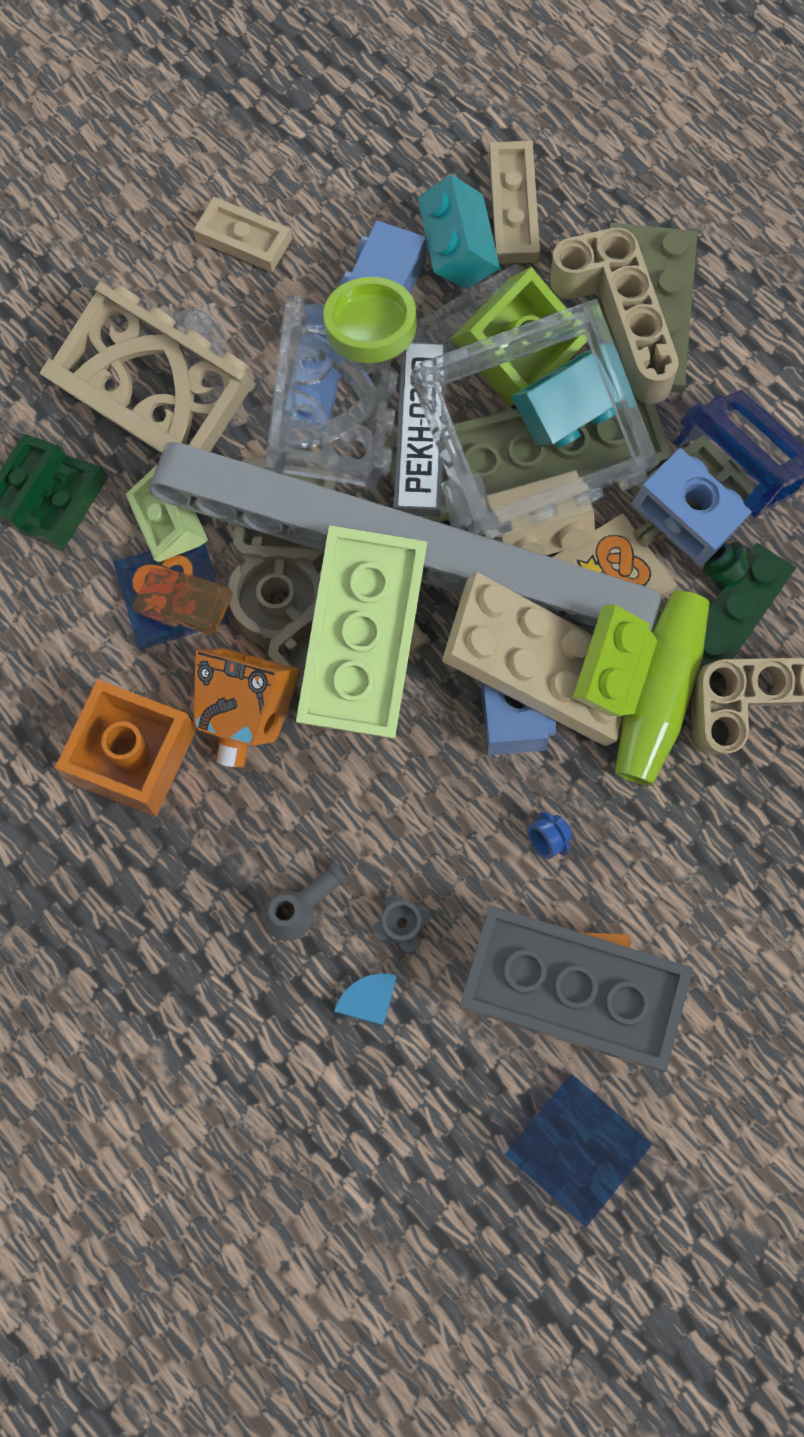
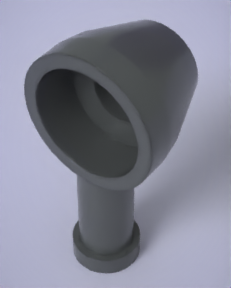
(302, 902)

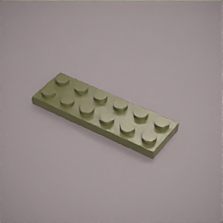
(509, 458)

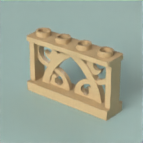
(89, 380)

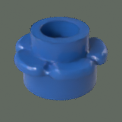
(550, 835)

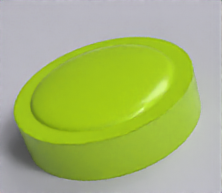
(370, 319)

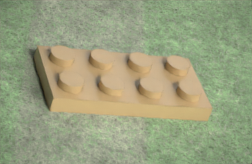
(525, 655)

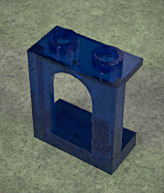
(775, 481)

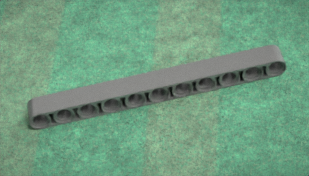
(305, 510)

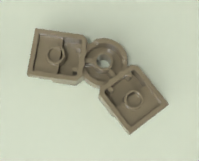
(272, 567)

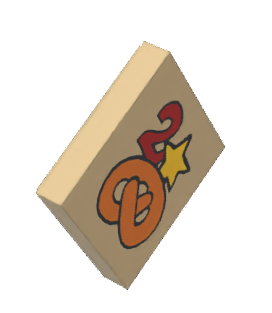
(621, 556)

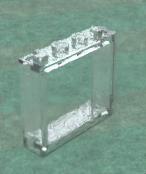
(507, 346)

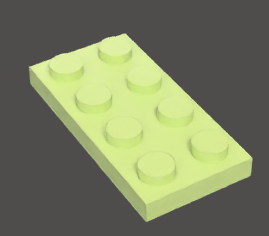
(361, 632)

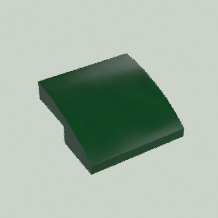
(47, 491)

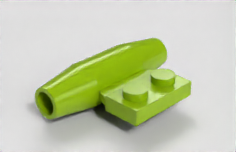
(645, 678)

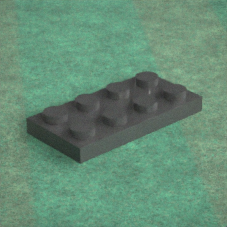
(577, 988)

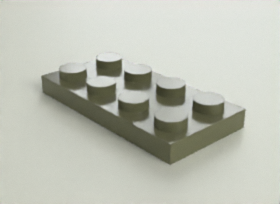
(671, 267)

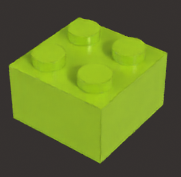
(514, 304)

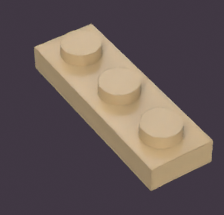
(514, 202)

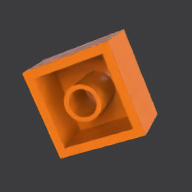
(126, 748)

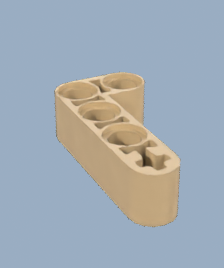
(612, 278)
(741, 692)

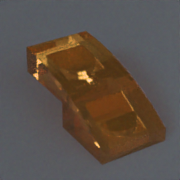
(182, 600)

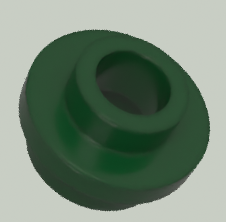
(727, 564)

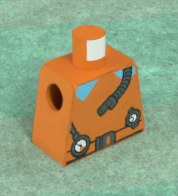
(240, 700)

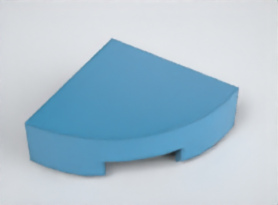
(368, 998)

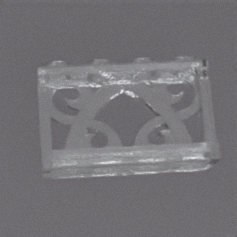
(288, 432)

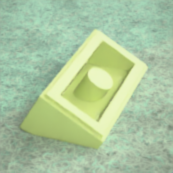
(165, 527)

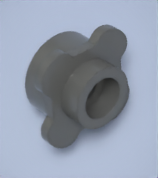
(397, 909)

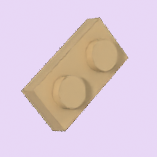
(242, 234)

